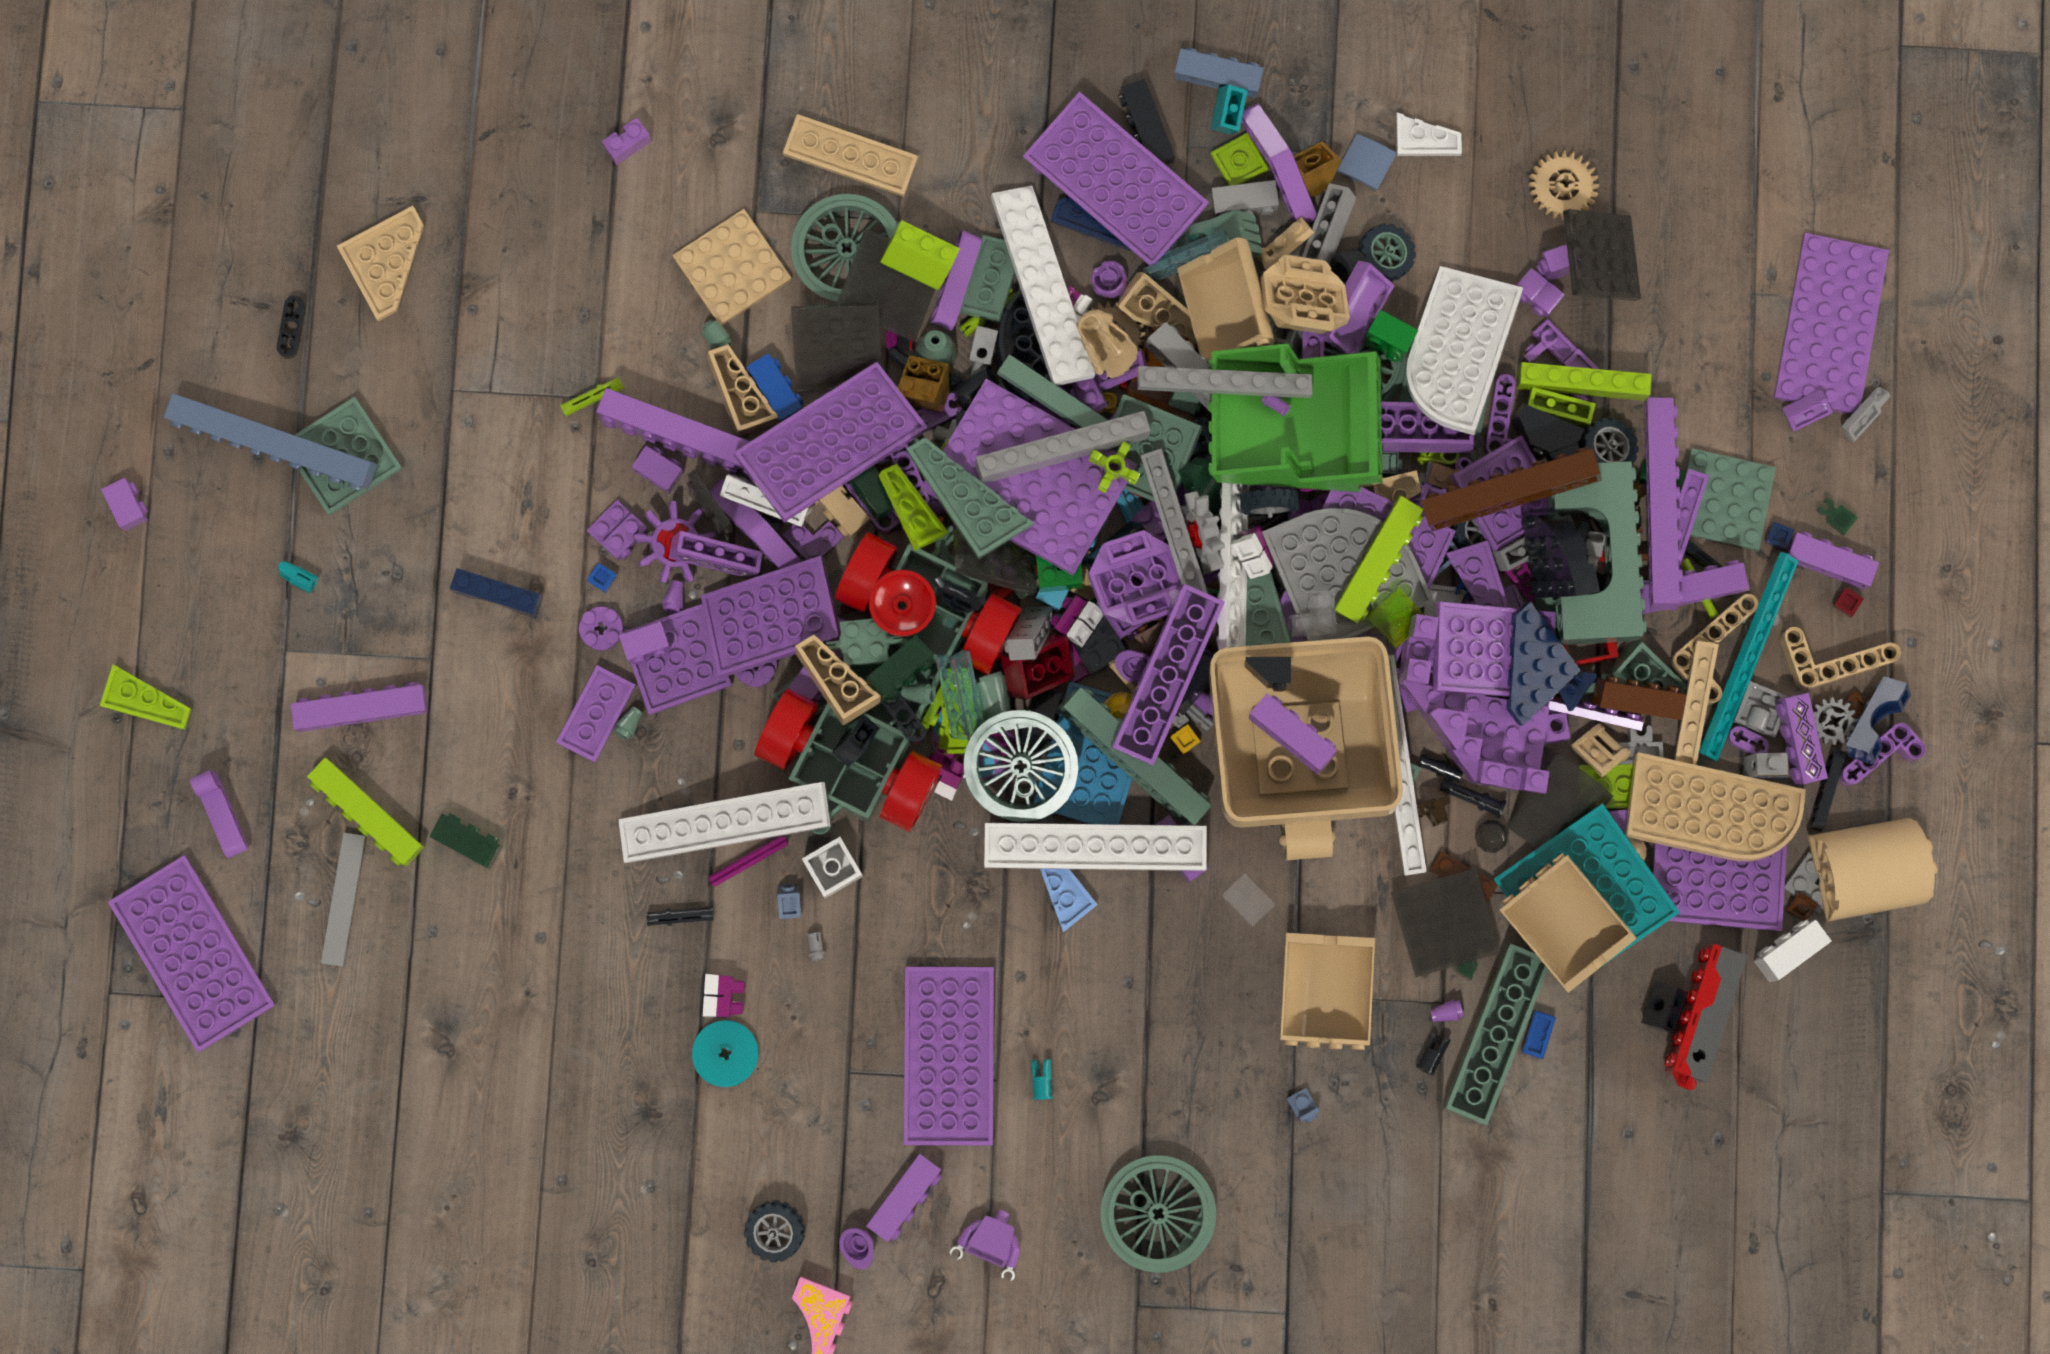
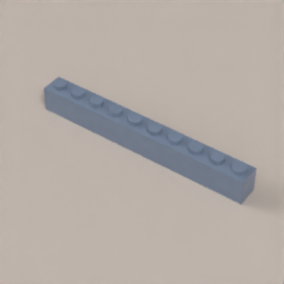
(270, 441)

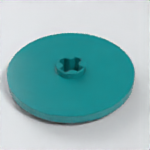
(732, 1037)

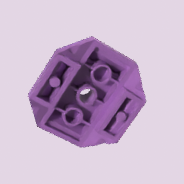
(1138, 557)

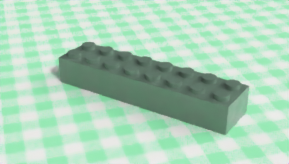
(1157, 780)
(1496, 1035)

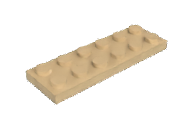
(850, 155)

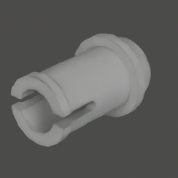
(815, 946)

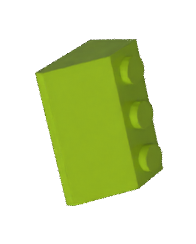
(919, 255)

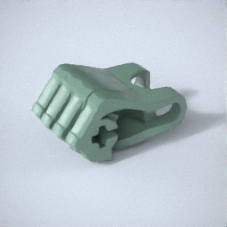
(1235, 223)

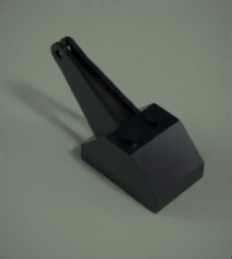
(1545, 433)

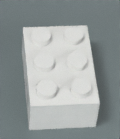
(1791, 950)

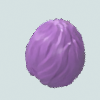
(1109, 279)

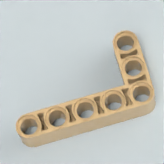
(1724, 629)
(1835, 666)

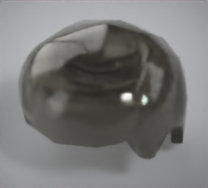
(1491, 836)

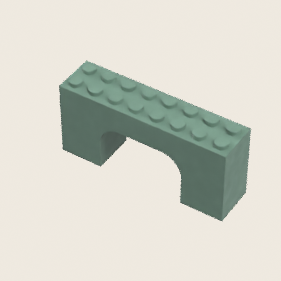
(1618, 609)

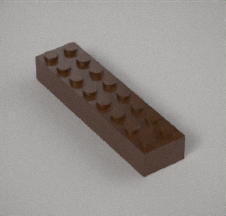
(1511, 489)

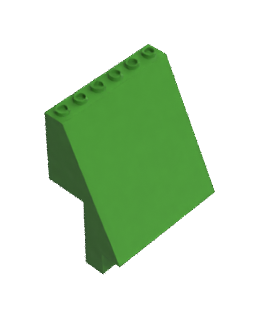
(1322, 439)

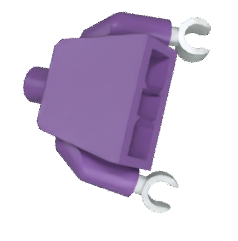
(991, 1241)

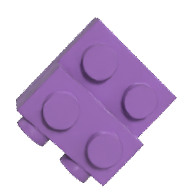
(616, 529)

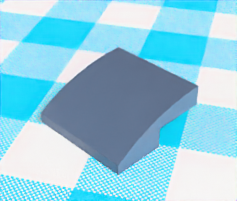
(1366, 162)

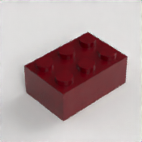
(1038, 675)

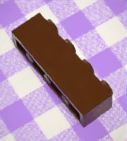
(1639, 698)

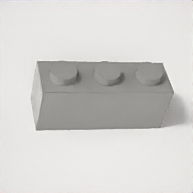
(1248, 198)

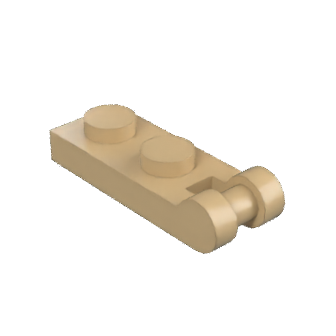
(1285, 243)

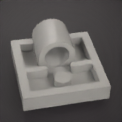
(1759, 710)

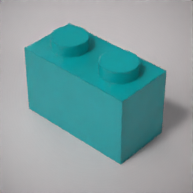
(1228, 109)

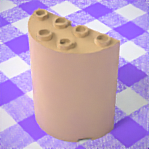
(1225, 299)
(1873, 868)
(1567, 922)
(1327, 991)

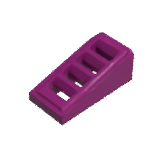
(1513, 578)

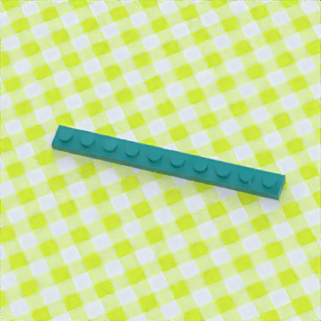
(1748, 656)

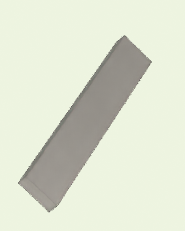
(343, 899)

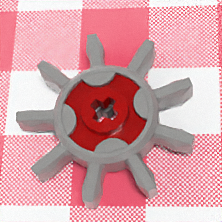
(1203, 532)

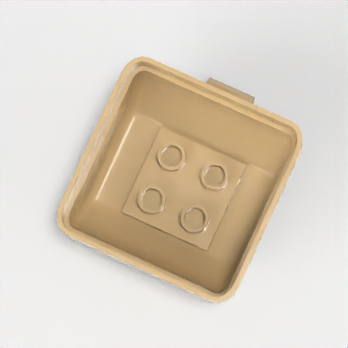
(1349, 699)

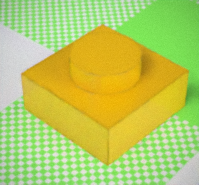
(1185, 739)

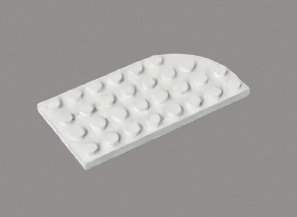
(1460, 347)

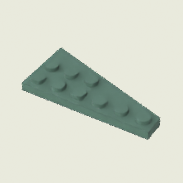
(973, 507)

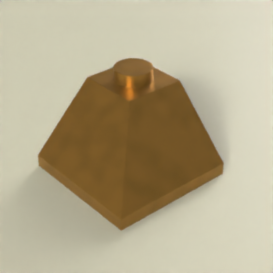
(1317, 167)

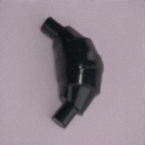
(958, 597)

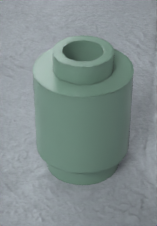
(715, 334)

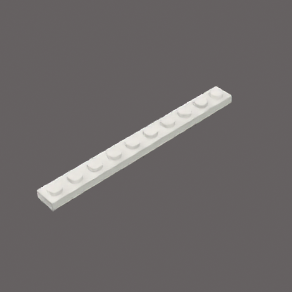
(1406, 812)

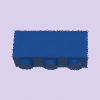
(775, 387)

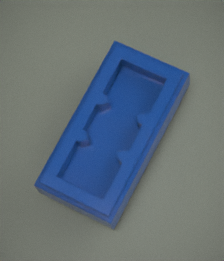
(1538, 1034)

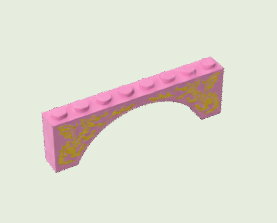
(823, 1312)

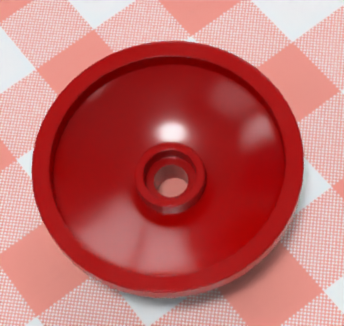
(907, 588)

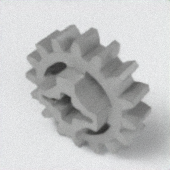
(1837, 730)

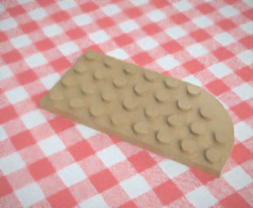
(1710, 810)

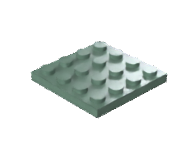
(1168, 432)
(352, 433)
(1733, 500)

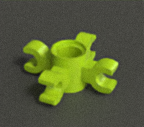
(1099, 459)

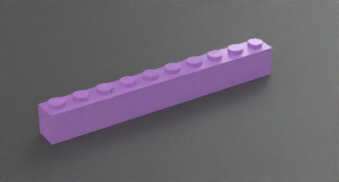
(1662, 504)

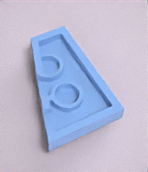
(1067, 896)

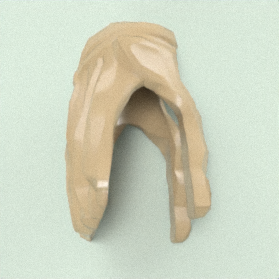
(1106, 343)

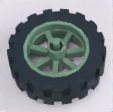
(1402, 244)

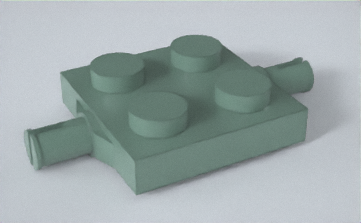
(863, 642)

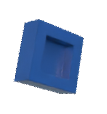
(601, 577)

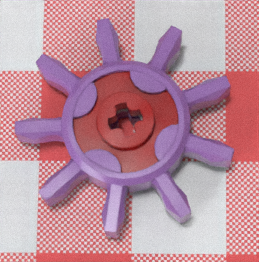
(661, 537)

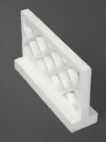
(747, 493)

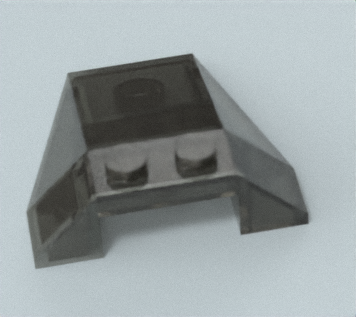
(1567, 799)

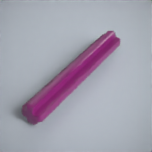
(748, 860)

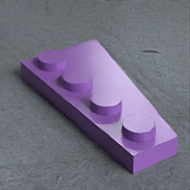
(1479, 574)

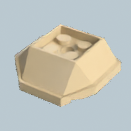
(1304, 295)

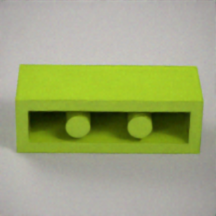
(1561, 406)

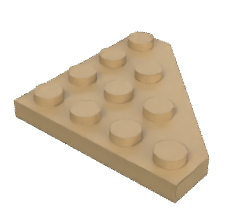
(383, 259)

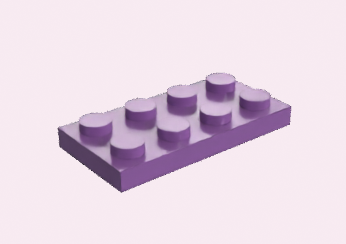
(596, 714)

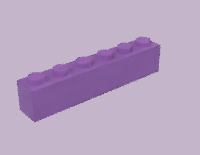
(1707, 585)
(359, 708)

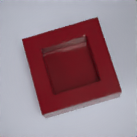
(1848, 602)

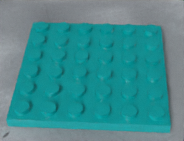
(1609, 864)

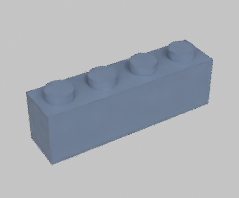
(1217, 72)

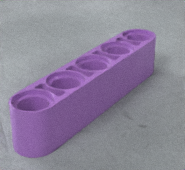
(956, 282)

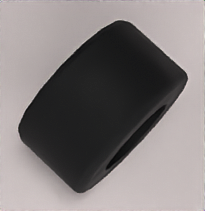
(1344, 263)

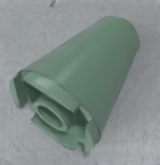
(937, 347)
(993, 695)

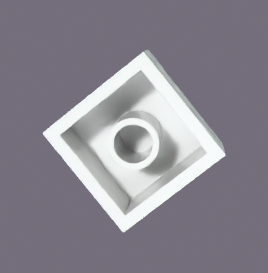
(832, 867)

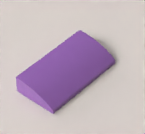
(1366, 296)

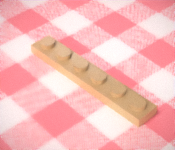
(1696, 701)

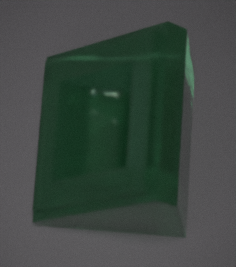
(1466, 970)

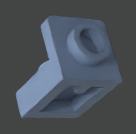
(789, 901)
(1303, 1106)

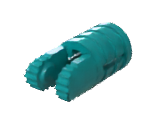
(297, 576)
(1041, 1085)

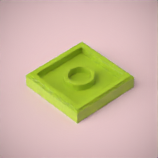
(1239, 161)

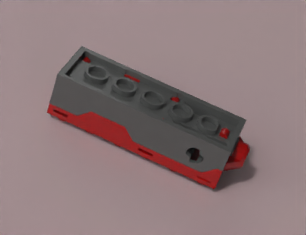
(1704, 1015)

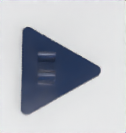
(1576, 689)

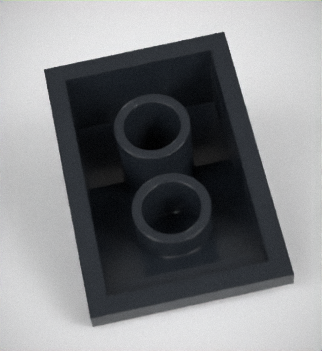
(1101, 646)

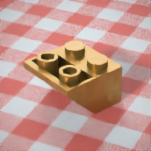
(925, 383)

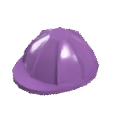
(1131, 664)
(857, 1247)

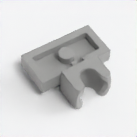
(1595, 546)
(1641, 744)

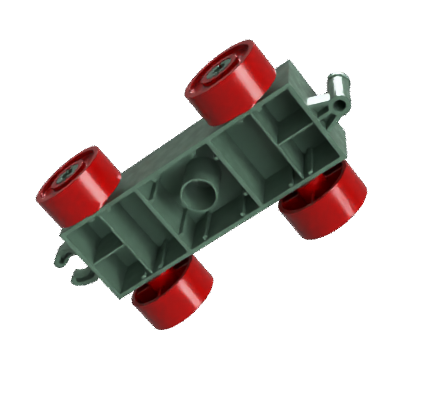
(876, 773)

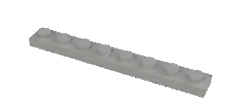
(1224, 382)
(1173, 520)

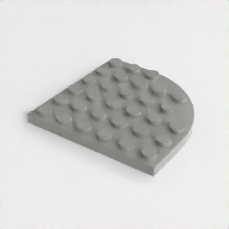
(1324, 552)

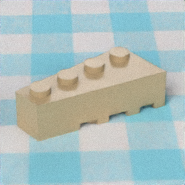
(742, 399)
(844, 512)
(839, 685)

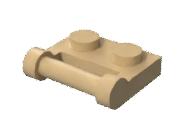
(1596, 754)

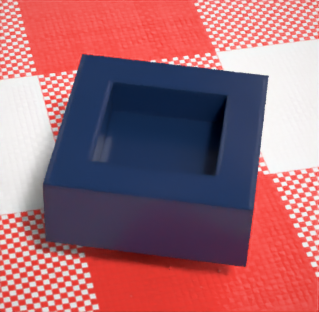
(1779, 536)

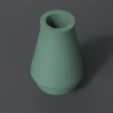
(922, 693)
(628, 723)

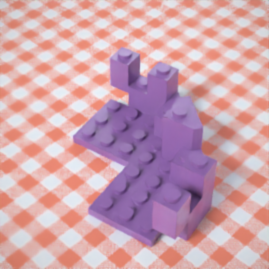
(1473, 726)

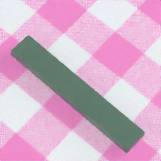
(1048, 394)

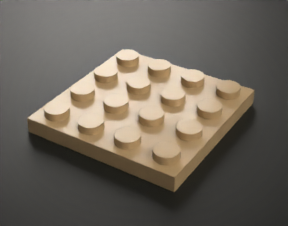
(732, 267)

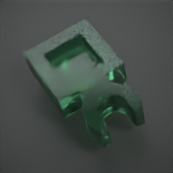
(1840, 518)

